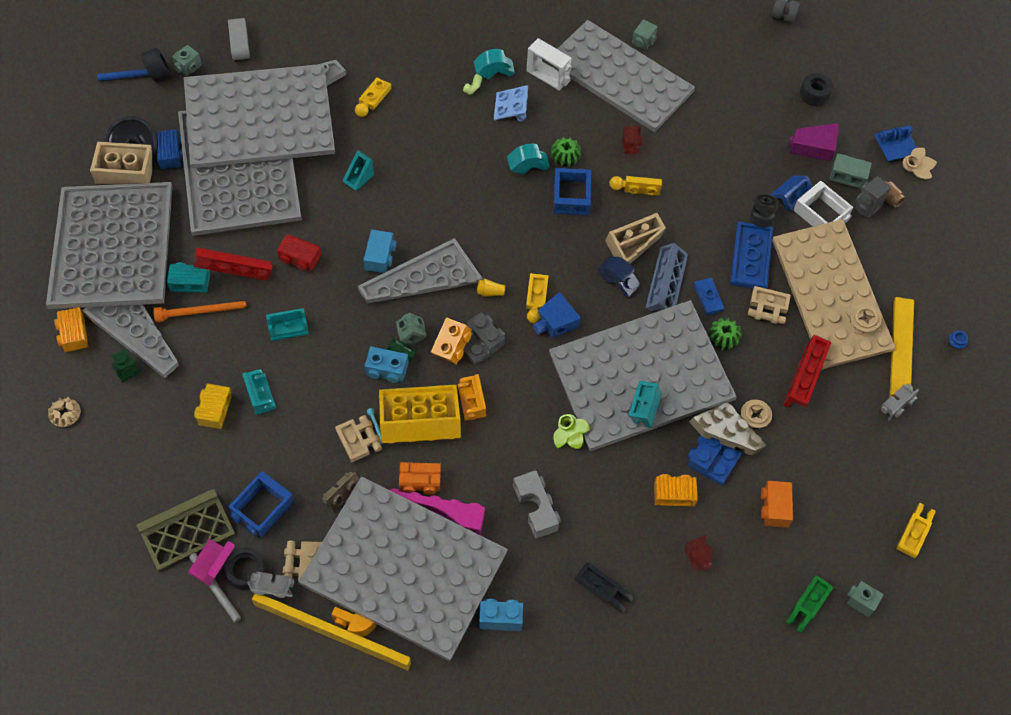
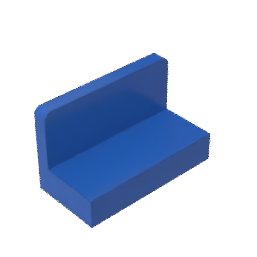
(792, 190)

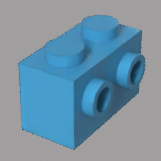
(378, 251)
(386, 364)
(501, 615)

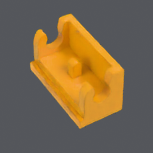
(472, 398)

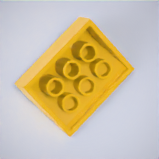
(419, 414)

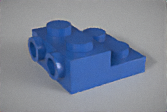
(713, 459)

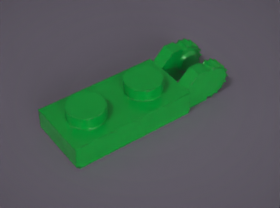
(810, 601)

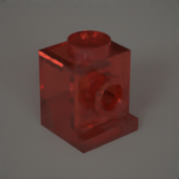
(631, 139)
(699, 553)

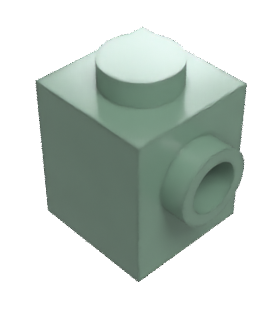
(644, 35)
(864, 598)

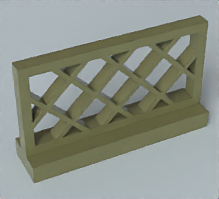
(178, 513)

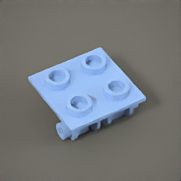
(511, 103)

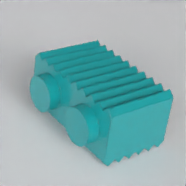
(187, 278)

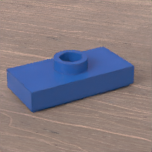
(709, 296)

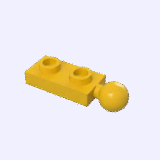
(372, 96)
(637, 185)
(536, 296)

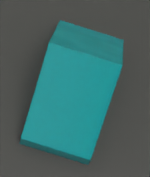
(359, 171)

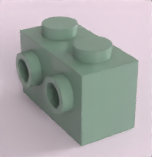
(850, 171)

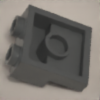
(484, 338)

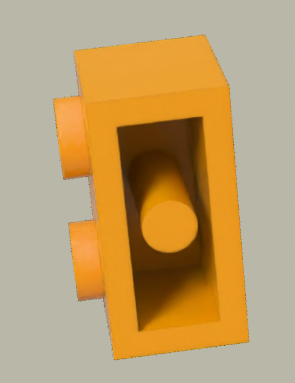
(451, 341)

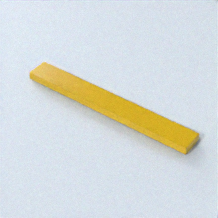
(332, 631)

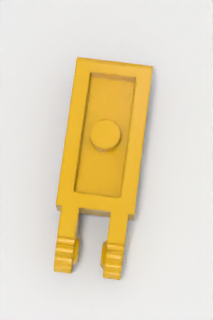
(915, 532)

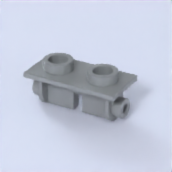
(895, 408)
(262, 584)

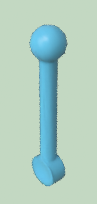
(370, 411)

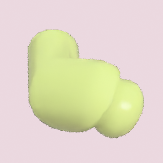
(470, 89)

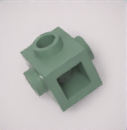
(186, 60)
(411, 329)

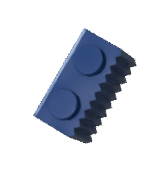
(169, 149)

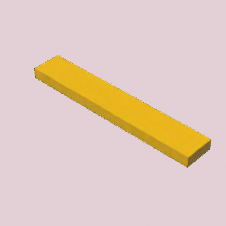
(903, 340)

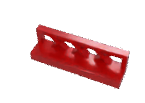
(232, 264)
(807, 371)

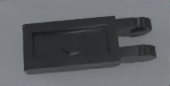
(602, 586)

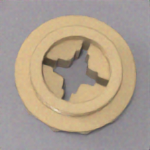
(870, 312)
(756, 406)
(67, 418)

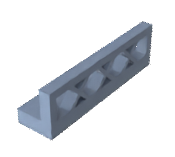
(664, 275)

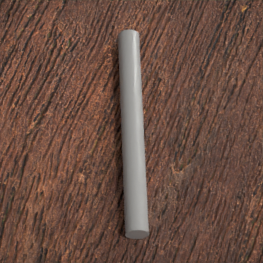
(221, 596)

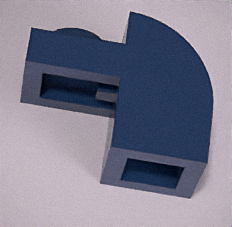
(621, 272)

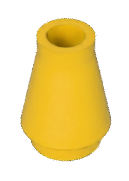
(490, 288)

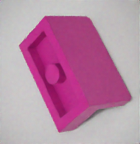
(210, 561)

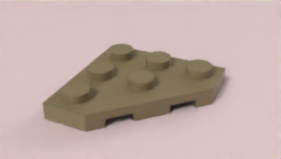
(729, 428)

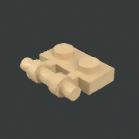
(769, 300)
(352, 440)
(305, 554)

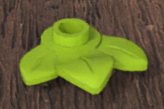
(572, 434)

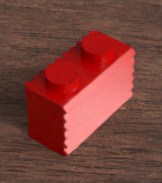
(299, 253)

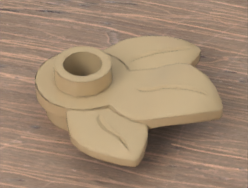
(921, 164)

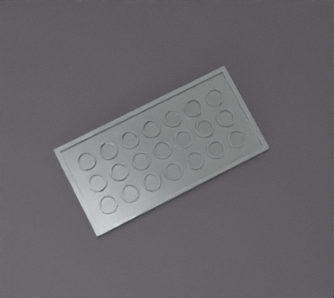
(624, 76)

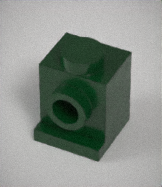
(124, 365)

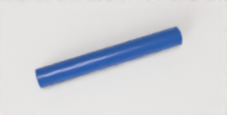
(124, 74)

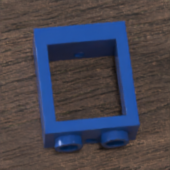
(571, 205)
(247, 495)

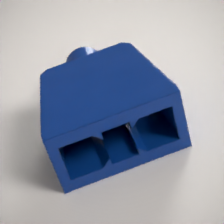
(557, 317)

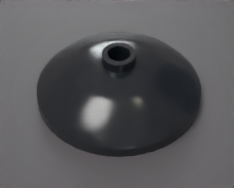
(131, 130)

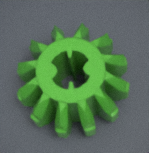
(566, 151)
(725, 333)

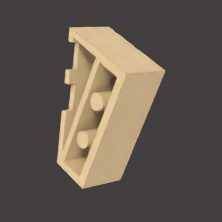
(635, 238)

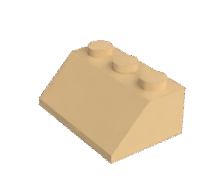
(121, 163)

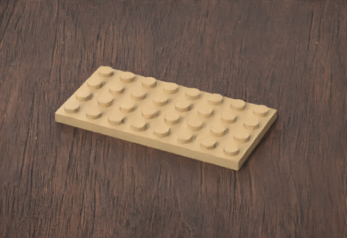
(827, 287)

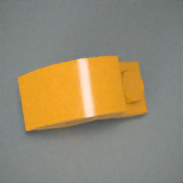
(355, 622)

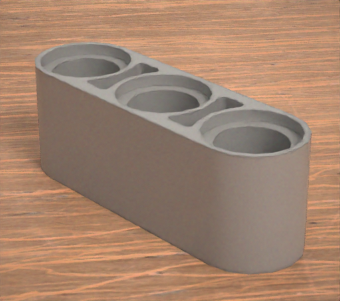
(238, 39)

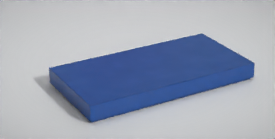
(751, 256)

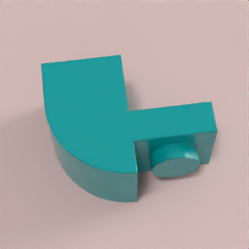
(493, 61)
(526, 157)

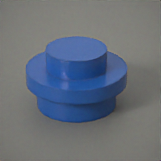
(958, 339)

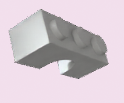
(531, 488)

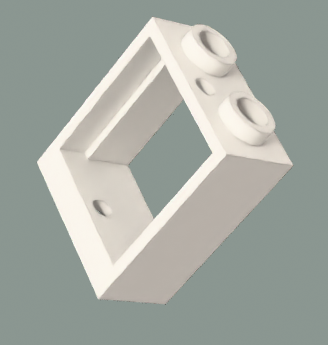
(541, 50)
(827, 195)

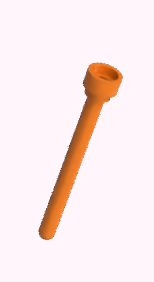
(161, 314)

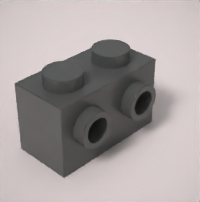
(872, 197)

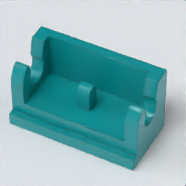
(287, 324)
(259, 391)
(645, 403)

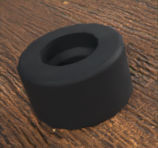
(156, 64)
(816, 81)

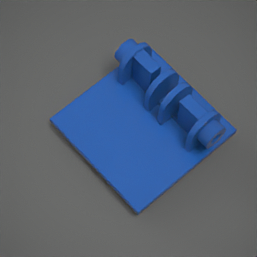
(896, 142)

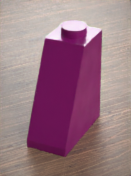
(815, 141)

